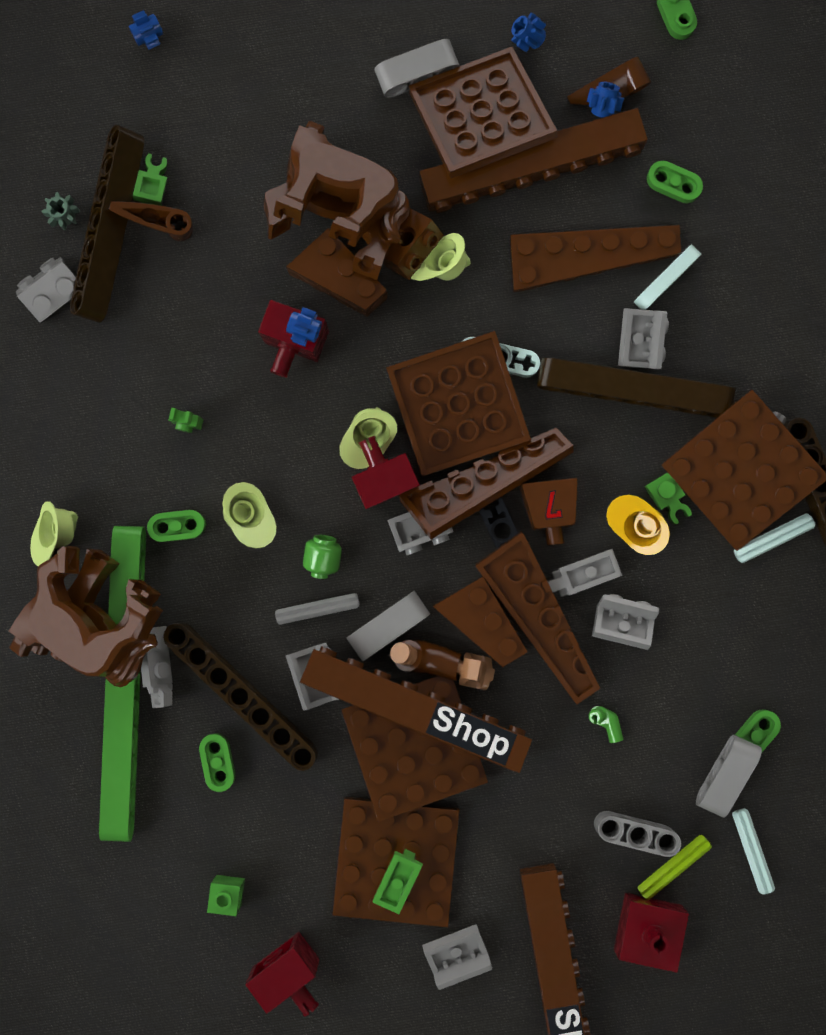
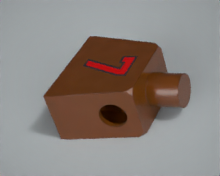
(551, 506)

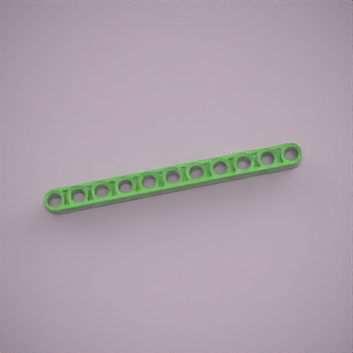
(122, 703)

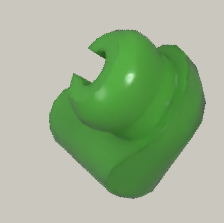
(608, 720)

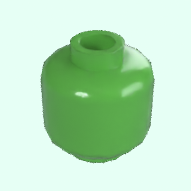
(322, 556)

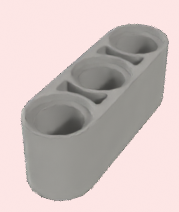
(414, 66)
(388, 626)
(728, 776)
(648, 842)

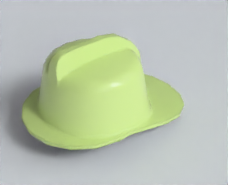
(445, 260)
(364, 425)
(248, 515)
(53, 531)

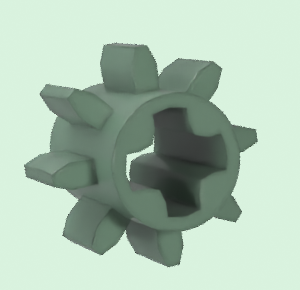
(57, 203)

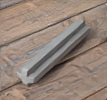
(317, 608)

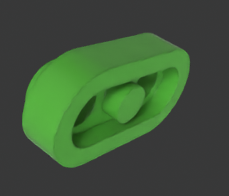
(673, 11)
(674, 180)
(177, 526)
(753, 733)
(216, 762)

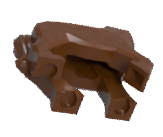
(340, 187)
(80, 630)

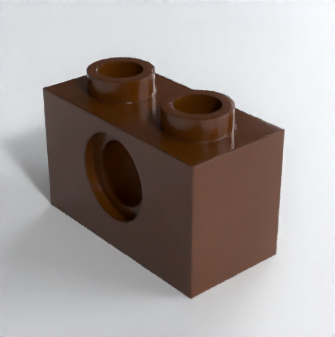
(418, 239)

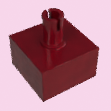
(274, 333)
(383, 476)
(651, 932)
(285, 975)

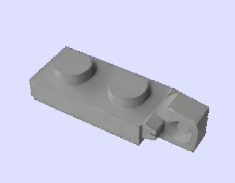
(585, 573)
(157, 671)

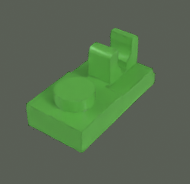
(397, 881)

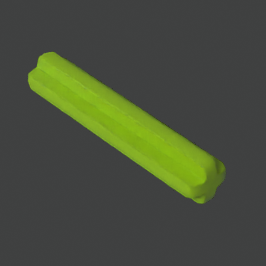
(674, 867)

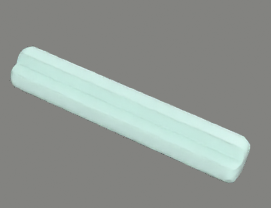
(775, 538)
(753, 851)

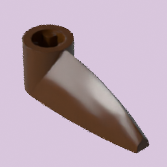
(629, 76)
(155, 217)

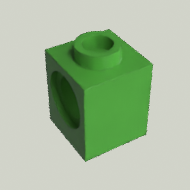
(226, 895)

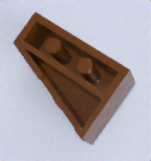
(328, 268)
(483, 620)

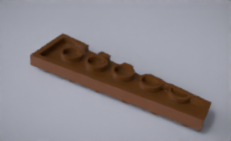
(563, 256)
(463, 493)
(527, 596)

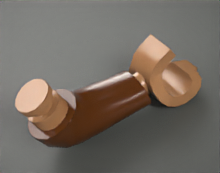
(440, 661)

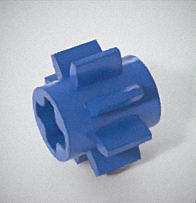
(146, 29)
(528, 32)
(605, 99)
(304, 326)

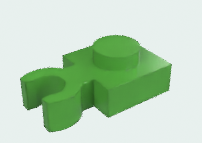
(150, 184)
(185, 420)
(666, 493)

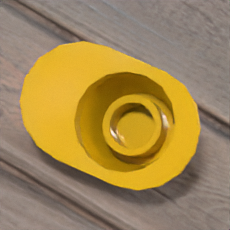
(638, 524)

